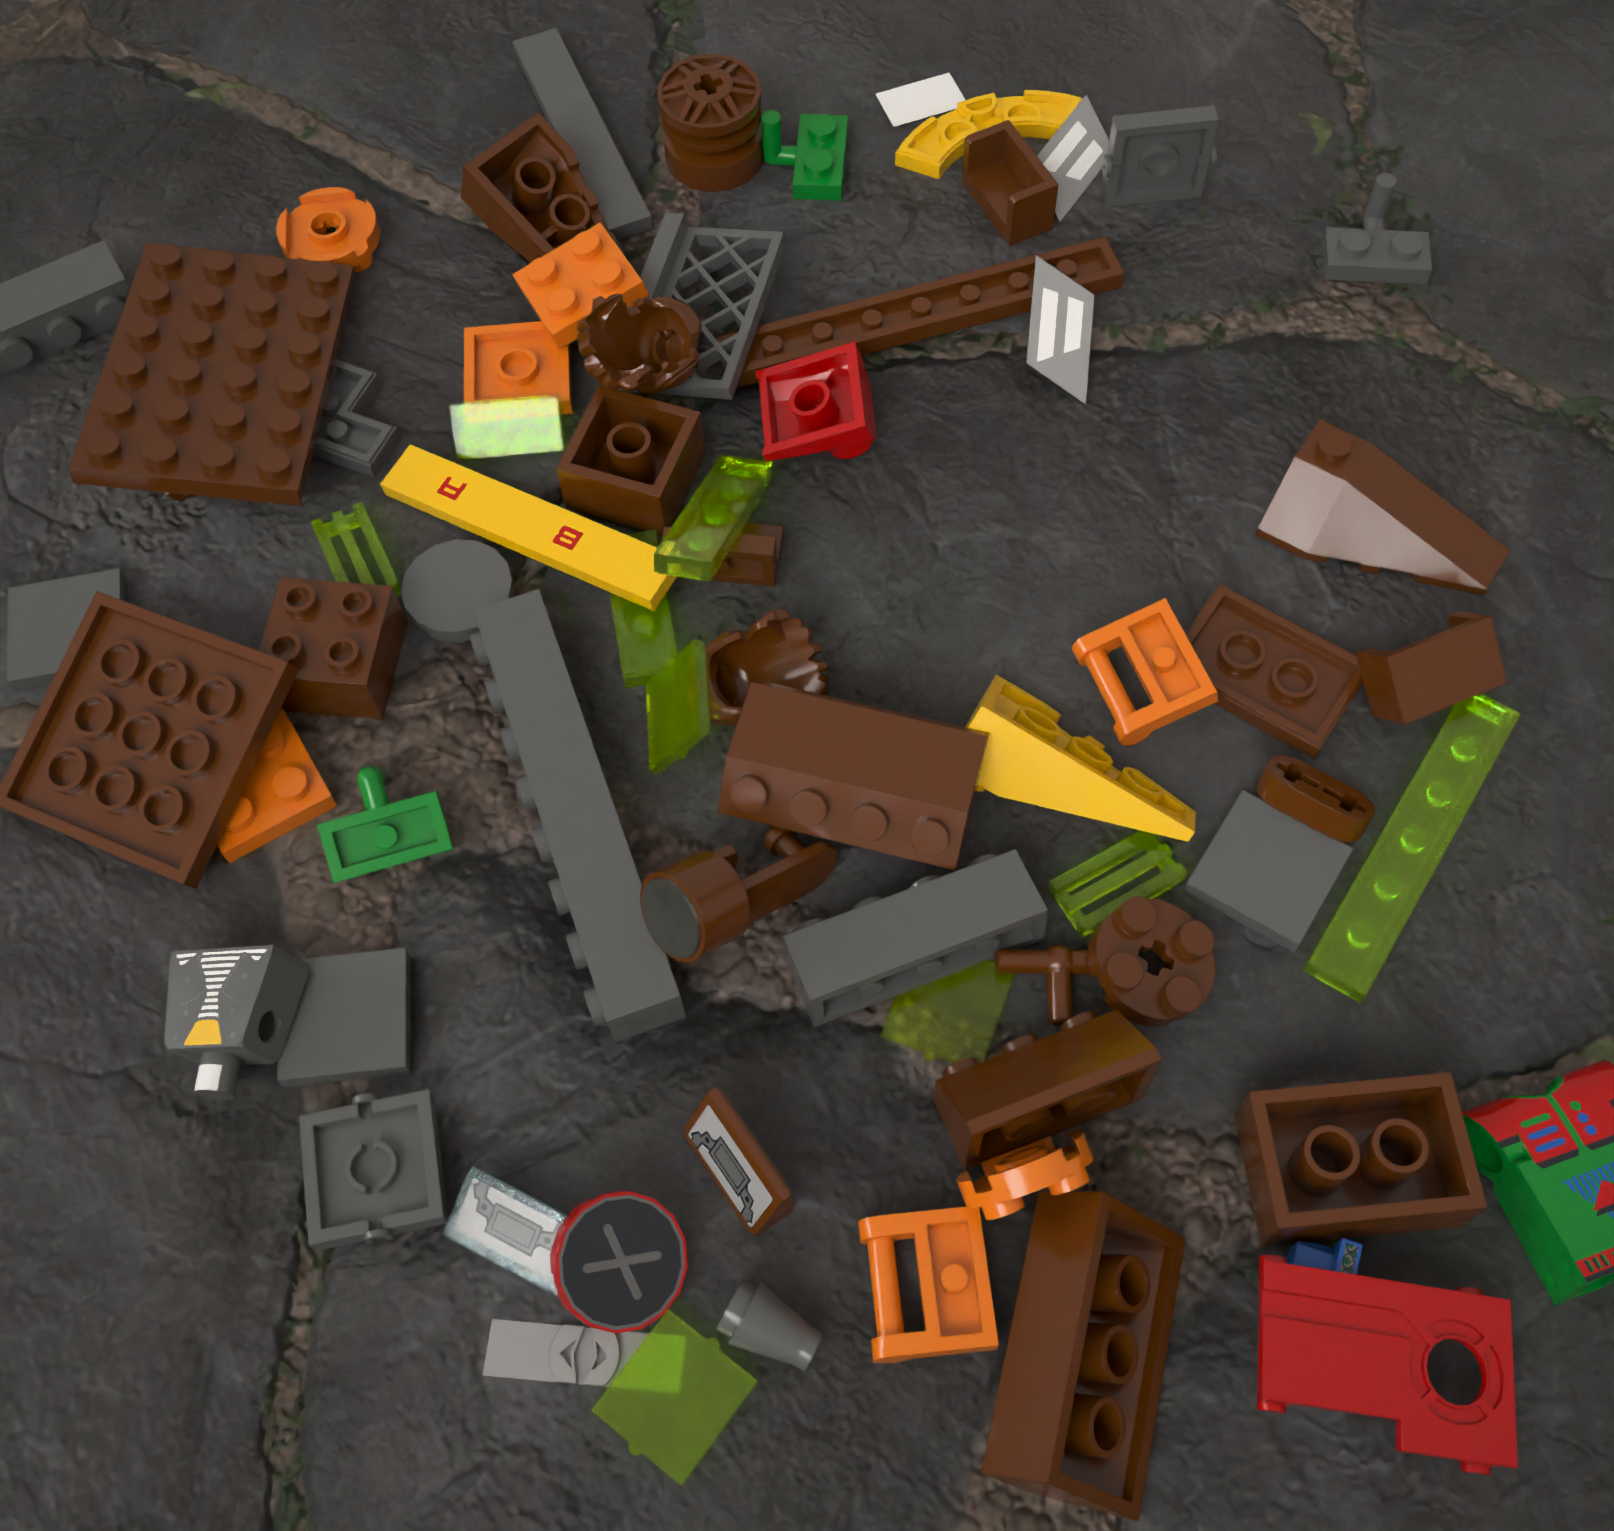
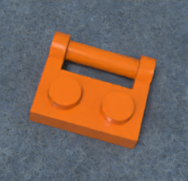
(1162, 663)
(951, 1284)

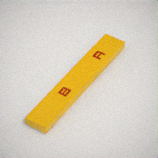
(528, 526)

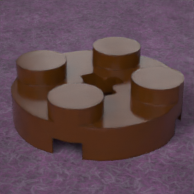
(1178, 940)

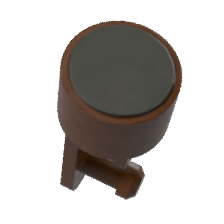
(705, 903)

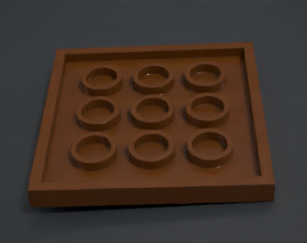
(146, 738)

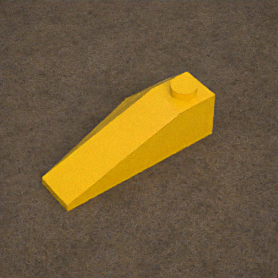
(1046, 767)

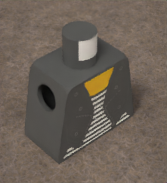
(231, 1010)

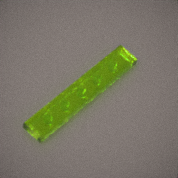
(1411, 846)

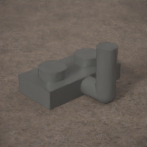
(1374, 252)

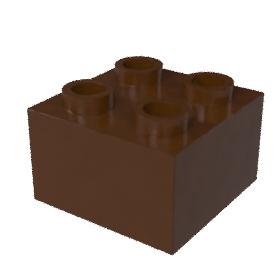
(340, 640)

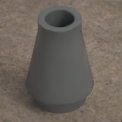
(768, 1326)

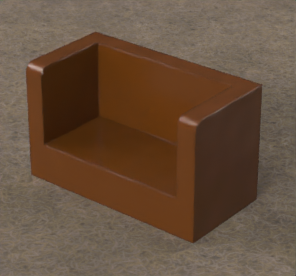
(1009, 182)
(1433, 670)

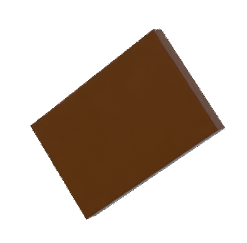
(1274, 670)

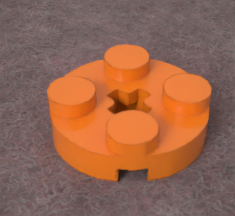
(355, 223)
(1025, 1172)

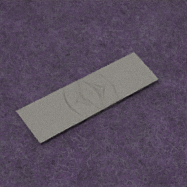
(558, 1352)

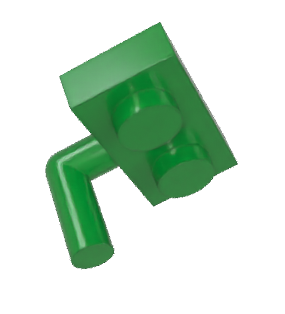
(816, 158)
(385, 831)

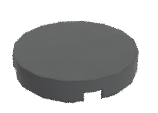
(451, 582)

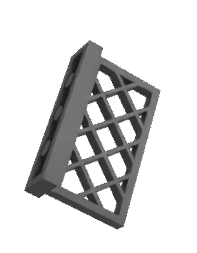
(674, 267)

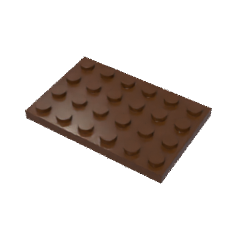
(216, 376)

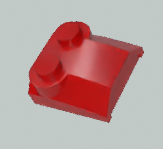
(817, 405)

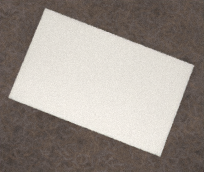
(920, 99)

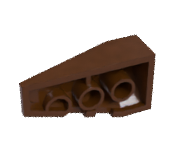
(531, 190)
(1366, 509)

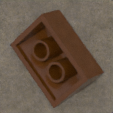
(1044, 1085)

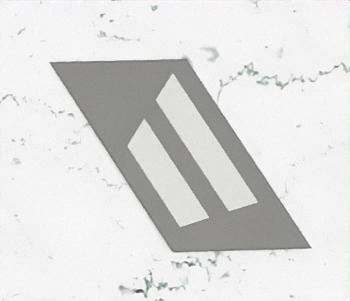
(1075, 155)
(1060, 329)

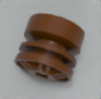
(711, 122)

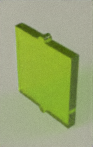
(677, 707)
(950, 1015)
(674, 1397)

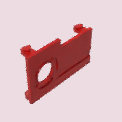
(1366, 1350)

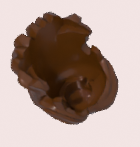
(641, 345)
(771, 651)

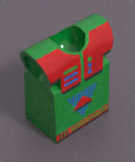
(1555, 1175)

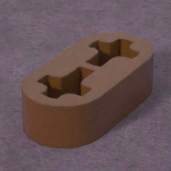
(1315, 798)

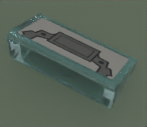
(505, 1227)

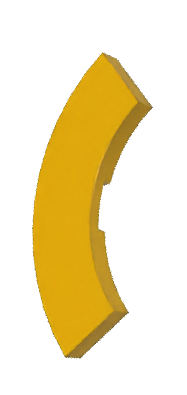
(940, 141)

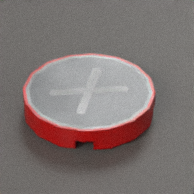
(619, 1261)

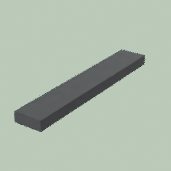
(579, 123)

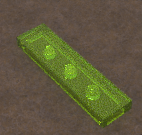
(713, 518)

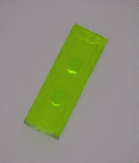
(642, 635)

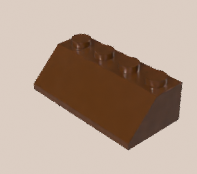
(853, 773)
(1086, 1354)

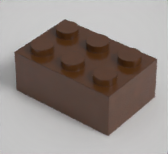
(1358, 1159)

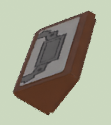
(738, 1163)

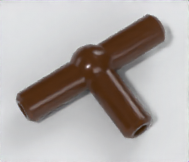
(1057, 964)

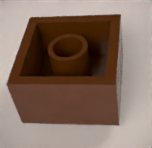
(631, 459)

